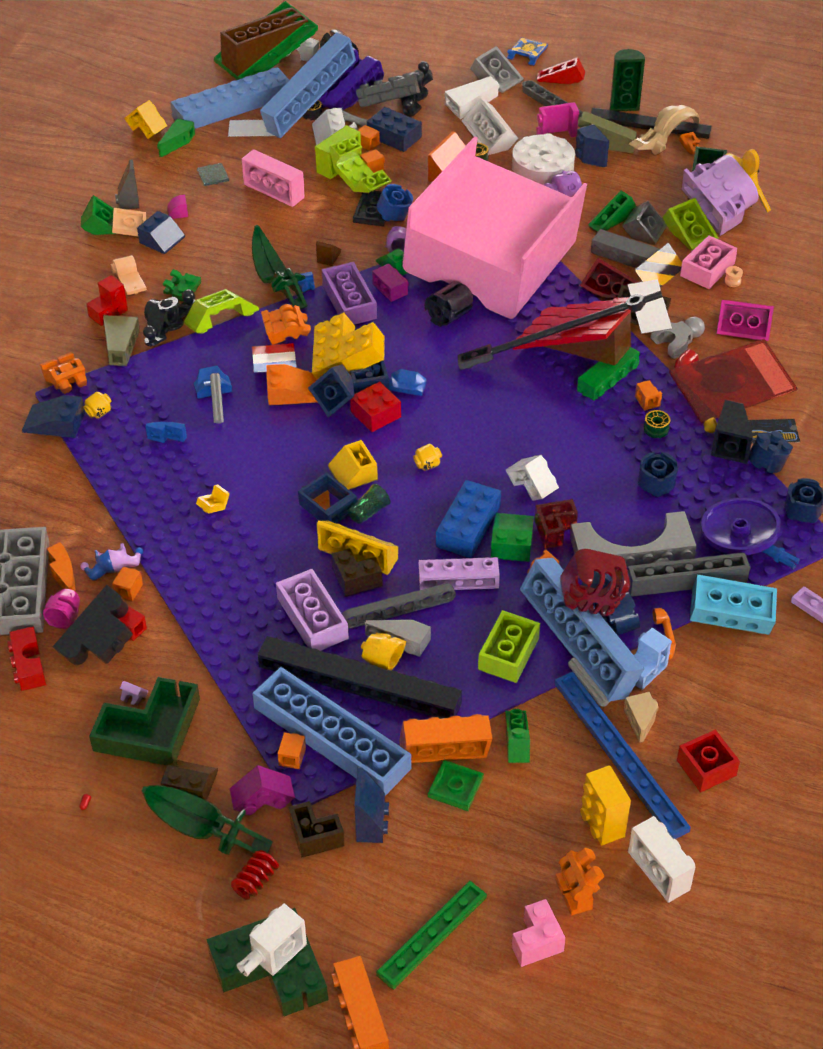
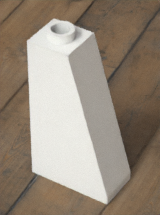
(463, 98)

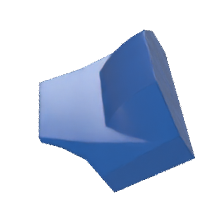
(407, 382)
(203, 384)

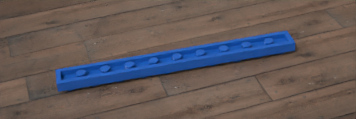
(622, 755)

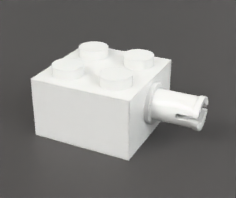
(275, 941)

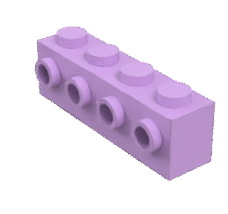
(460, 573)

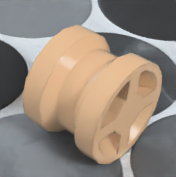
(733, 276)

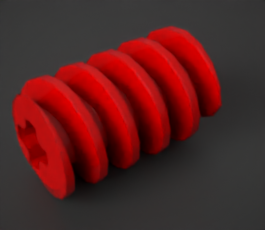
(253, 874)

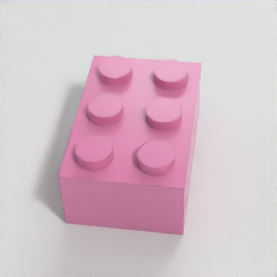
(708, 262)

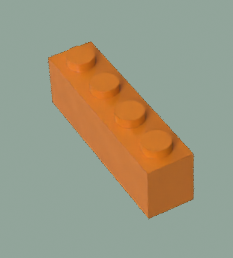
(359, 1004)

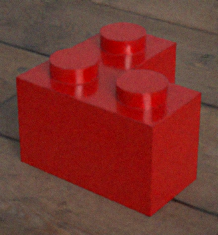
(110, 302)

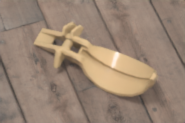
(666, 121)

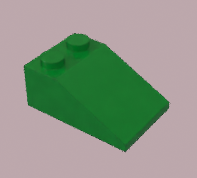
(512, 537)

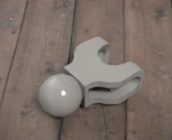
(679, 335)

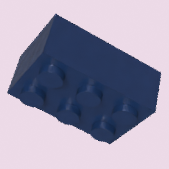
(396, 129)

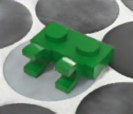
(184, 283)

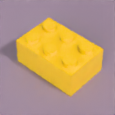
(605, 805)

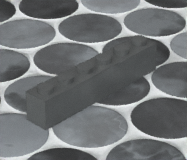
(681, 574)

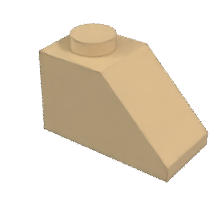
(641, 713)

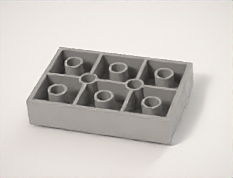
(23, 578)

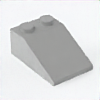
(496, 65)

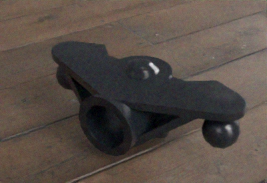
(410, 103)
(165, 316)

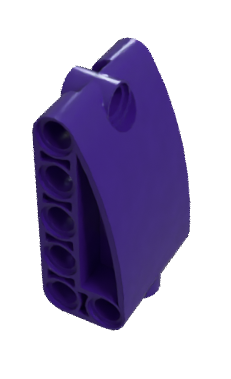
(343, 91)

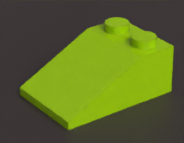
(689, 223)

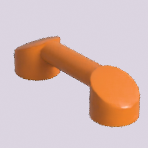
(661, 617)

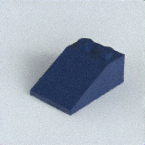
(56, 417)
(369, 809)

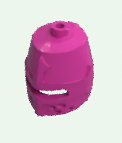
(62, 609)

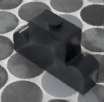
(96, 630)

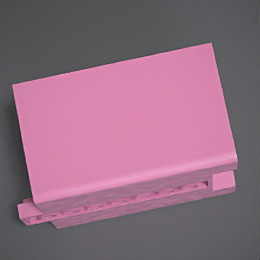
(490, 231)

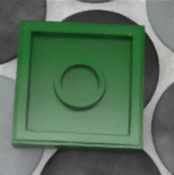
(455, 785)

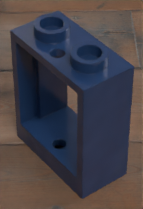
(321, 484)

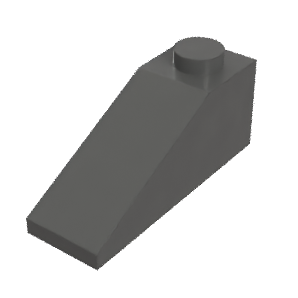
(127, 189)

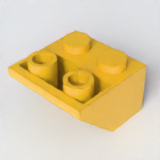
(354, 465)

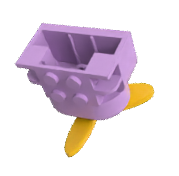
(725, 189)

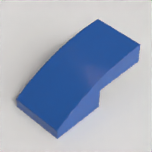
(162, 430)

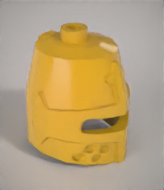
(383, 650)

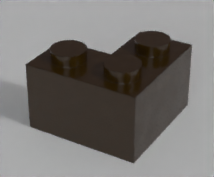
(356, 576)
(315, 834)

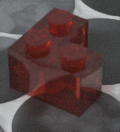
(553, 520)

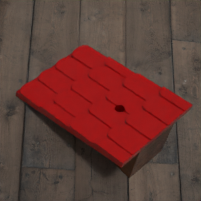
(598, 340)

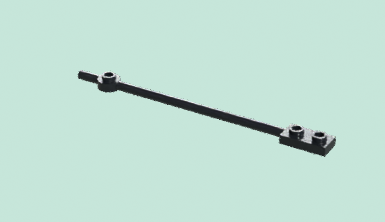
(485, 353)

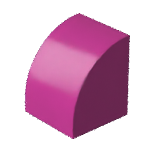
(177, 207)

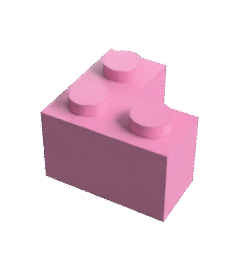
(542, 936)

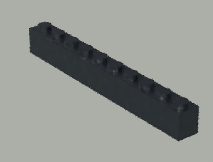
(360, 678)

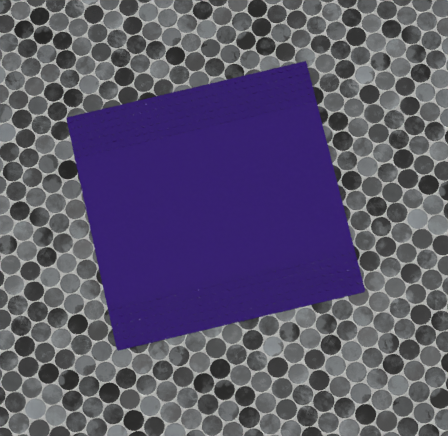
(524, 403)

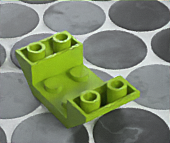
(353, 168)
(199, 314)

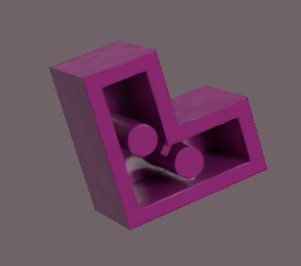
(260, 788)

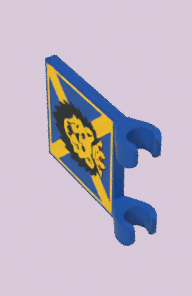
(527, 48)

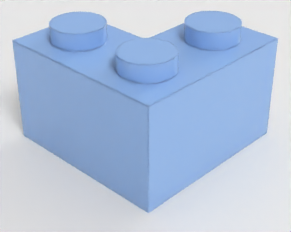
(653, 655)

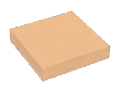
(127, 221)

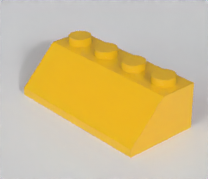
(335, 538)

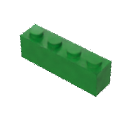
(604, 376)

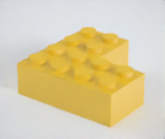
(339, 343)

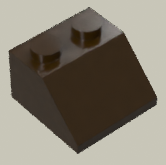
(190, 777)

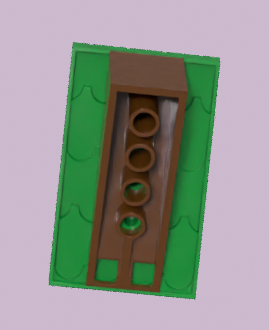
(263, 42)

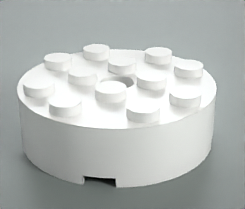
(542, 157)

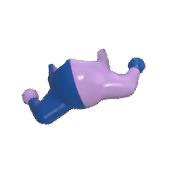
(111, 562)

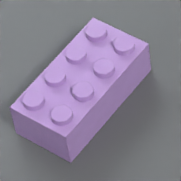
(312, 610)

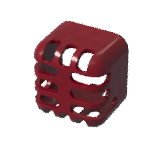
(583, 566)

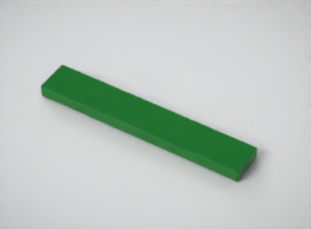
(431, 935)

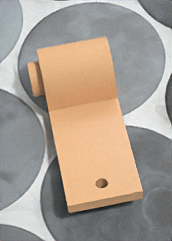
(127, 274)

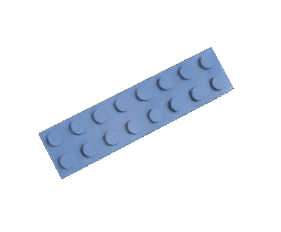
(308, 85)
(229, 99)
(582, 633)
(331, 729)

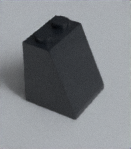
(732, 433)

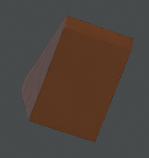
(327, 253)

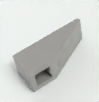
(413, 632)

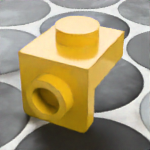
(215, 501)

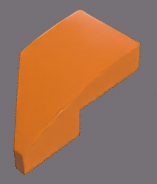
(689, 142)

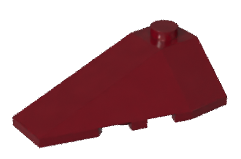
(605, 280)

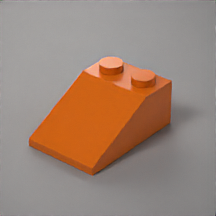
(289, 385)

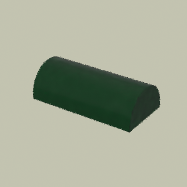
(627, 80)

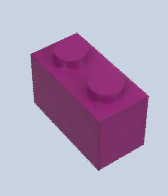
(390, 282)

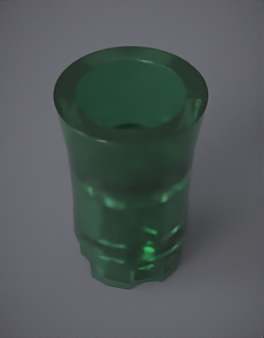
(369, 504)

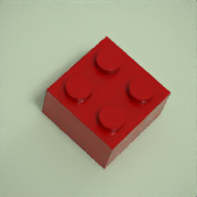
(375, 406)
(708, 760)

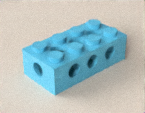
(733, 604)

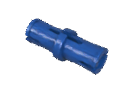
(781, 555)

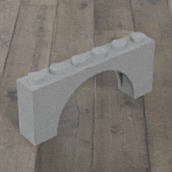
(674, 543)

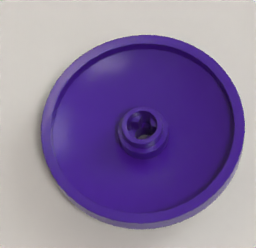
(740, 526)

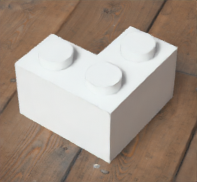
(534, 475)

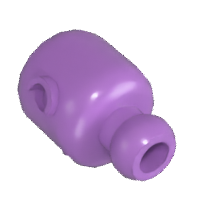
(566, 182)
(396, 238)

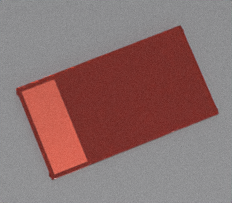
(738, 375)

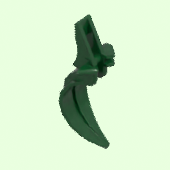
(273, 271)
(199, 818)

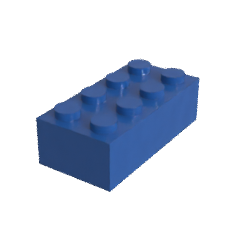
(468, 519)

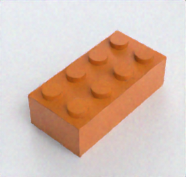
(446, 738)

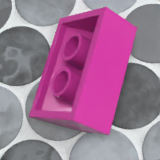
(745, 320)

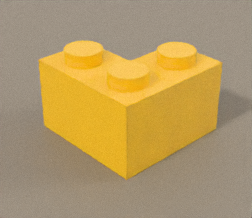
(147, 119)

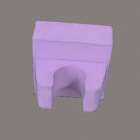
(132, 690)

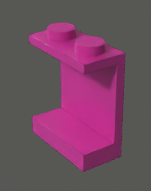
(558, 118)

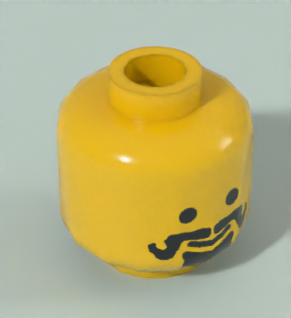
(97, 405)
(427, 457)

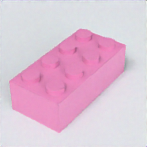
(273, 178)

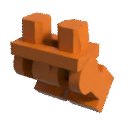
(284, 323)
(65, 373)
(579, 880)

